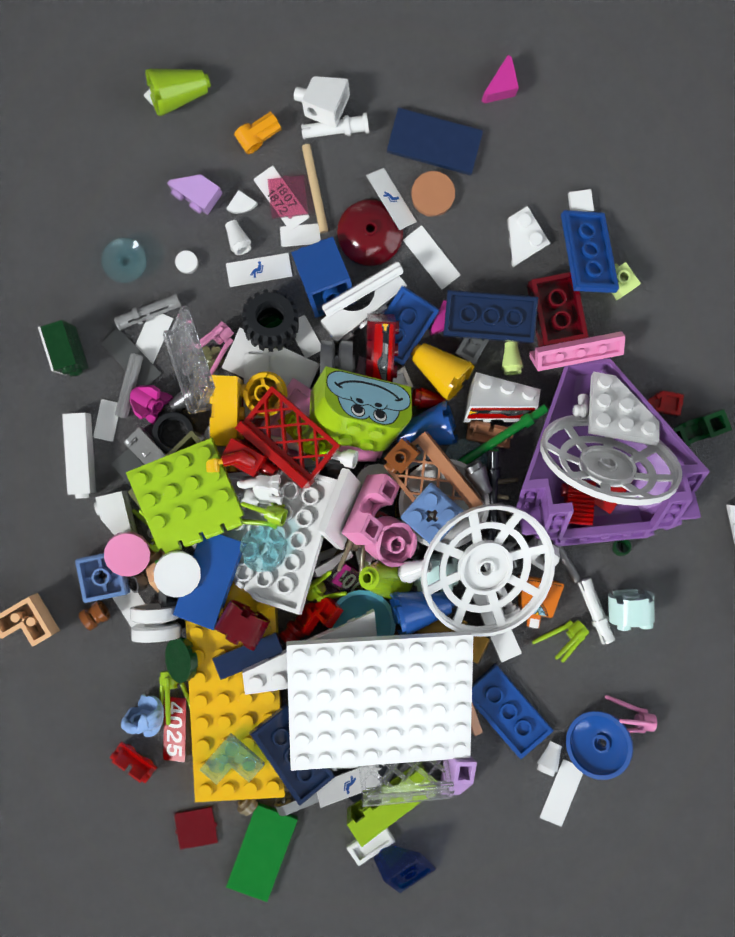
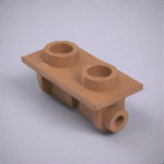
(482, 432)

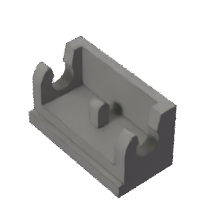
(143, 446)

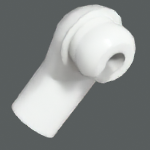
(582, 408)

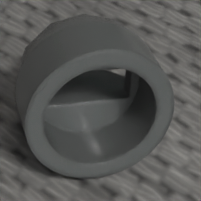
(138, 583)

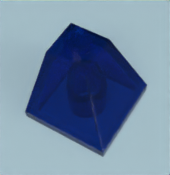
(402, 867)

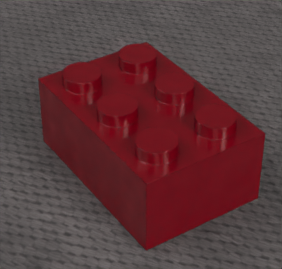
(558, 311)

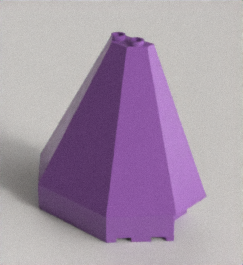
(542, 487)

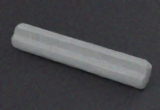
(128, 385)

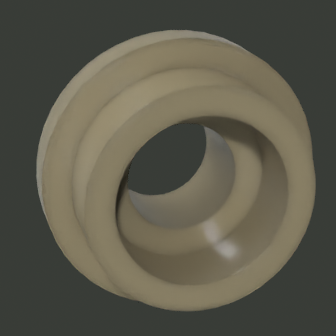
(247, 806)

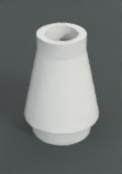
(237, 238)
(411, 570)
(549, 759)

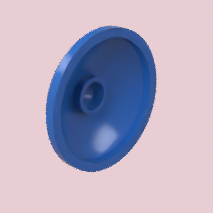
(589, 754)

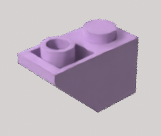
(197, 190)
(462, 773)

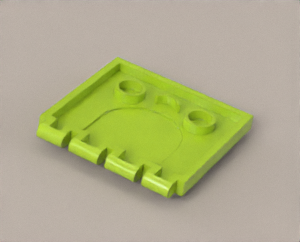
(184, 498)

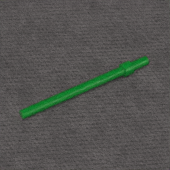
(526, 421)

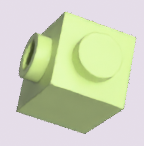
(626, 280)

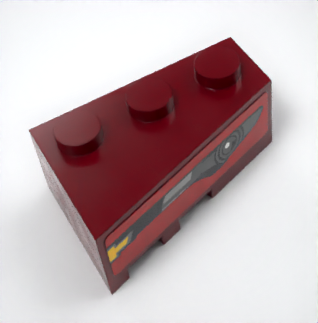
(381, 346)

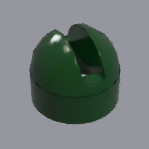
(625, 547)

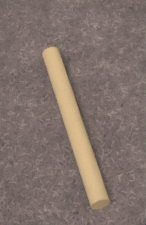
(315, 190)

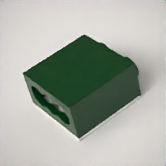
(63, 348)

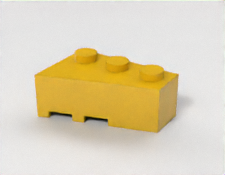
(226, 409)

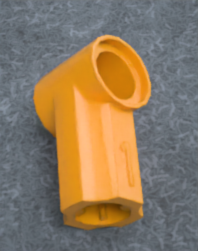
(253, 135)

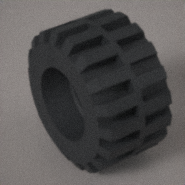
(270, 304)

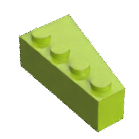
(372, 820)

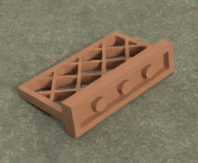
(445, 467)

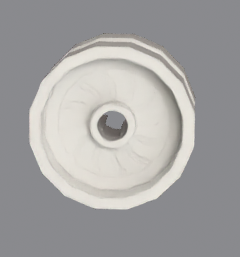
(155, 623)

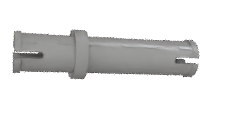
(147, 312)

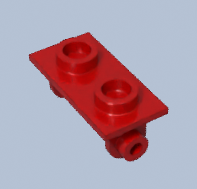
(141, 766)

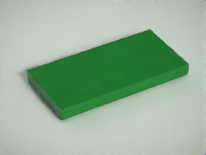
(261, 852)

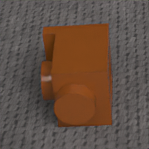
(409, 452)

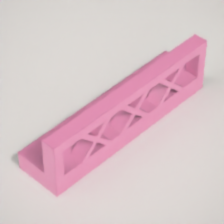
(578, 351)

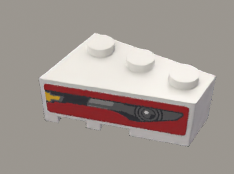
(499, 399)

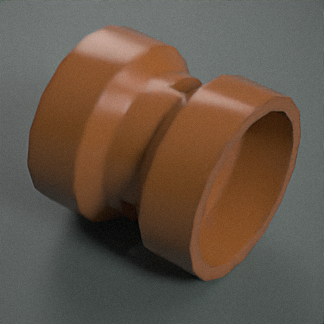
(94, 615)

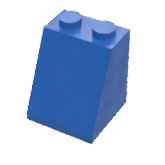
(322, 273)

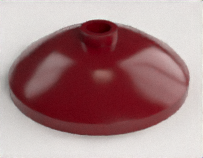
(364, 246)

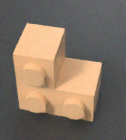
(31, 617)

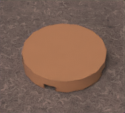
(433, 193)

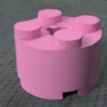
(394, 543)

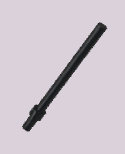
(494, 473)

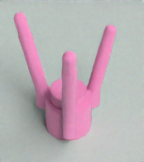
(220, 334)
(643, 721)

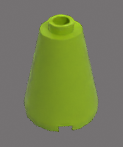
(175, 87)
(382, 580)

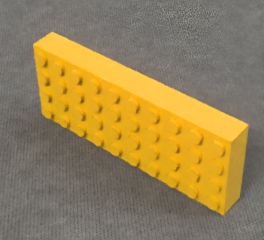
(223, 708)

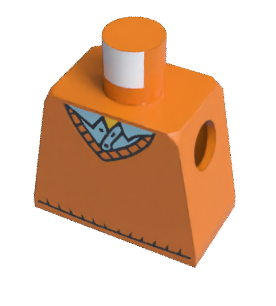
(547, 607)

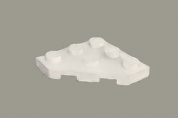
(618, 412)

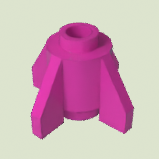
(148, 402)

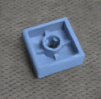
(430, 499)
(95, 588)

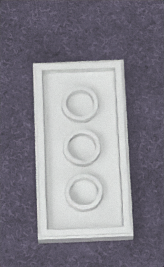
(282, 362)

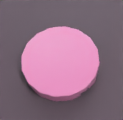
(127, 554)

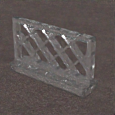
(189, 363)
(406, 792)

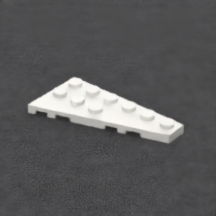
(272, 672)

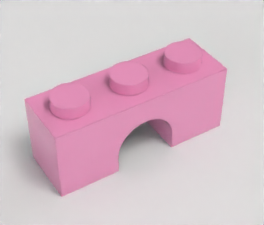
(375, 493)

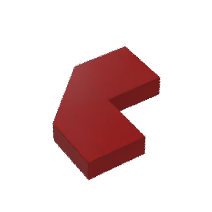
(667, 402)
(326, 611)

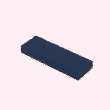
(242, 657)

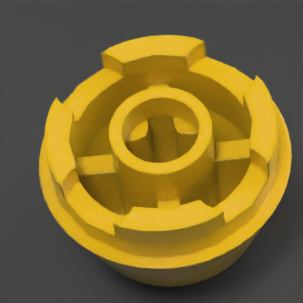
(259, 385)

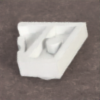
(525, 236)

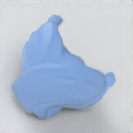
(145, 718)

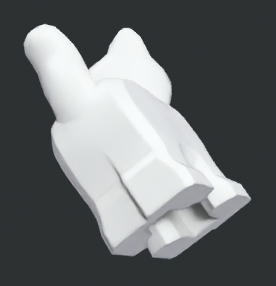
(262, 490)

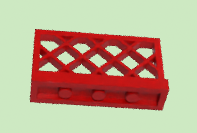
(280, 455)

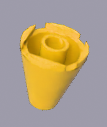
(442, 369)

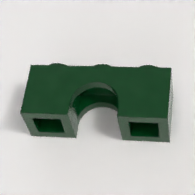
(703, 427)

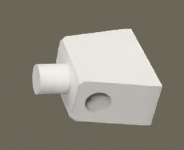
(324, 99)

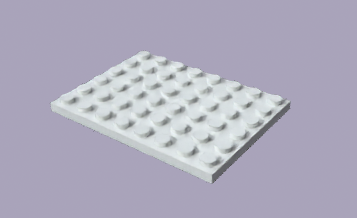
(379, 699)

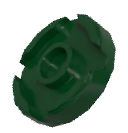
(181, 660)

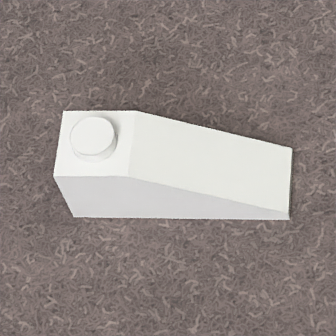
(116, 512)

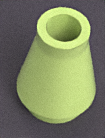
(512, 360)

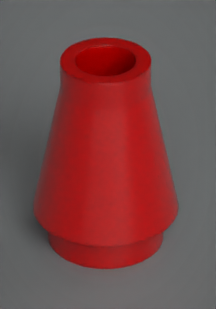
(425, 398)

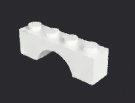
(345, 322)

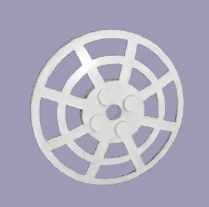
(608, 465)
(495, 577)

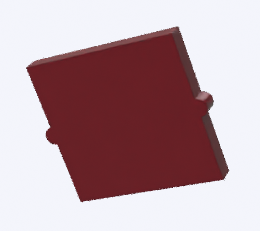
(196, 827)

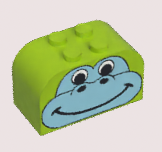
(360, 409)

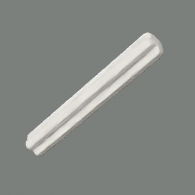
(362, 289)

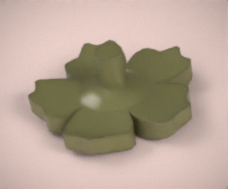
(211, 355)

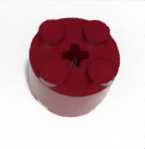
(242, 624)

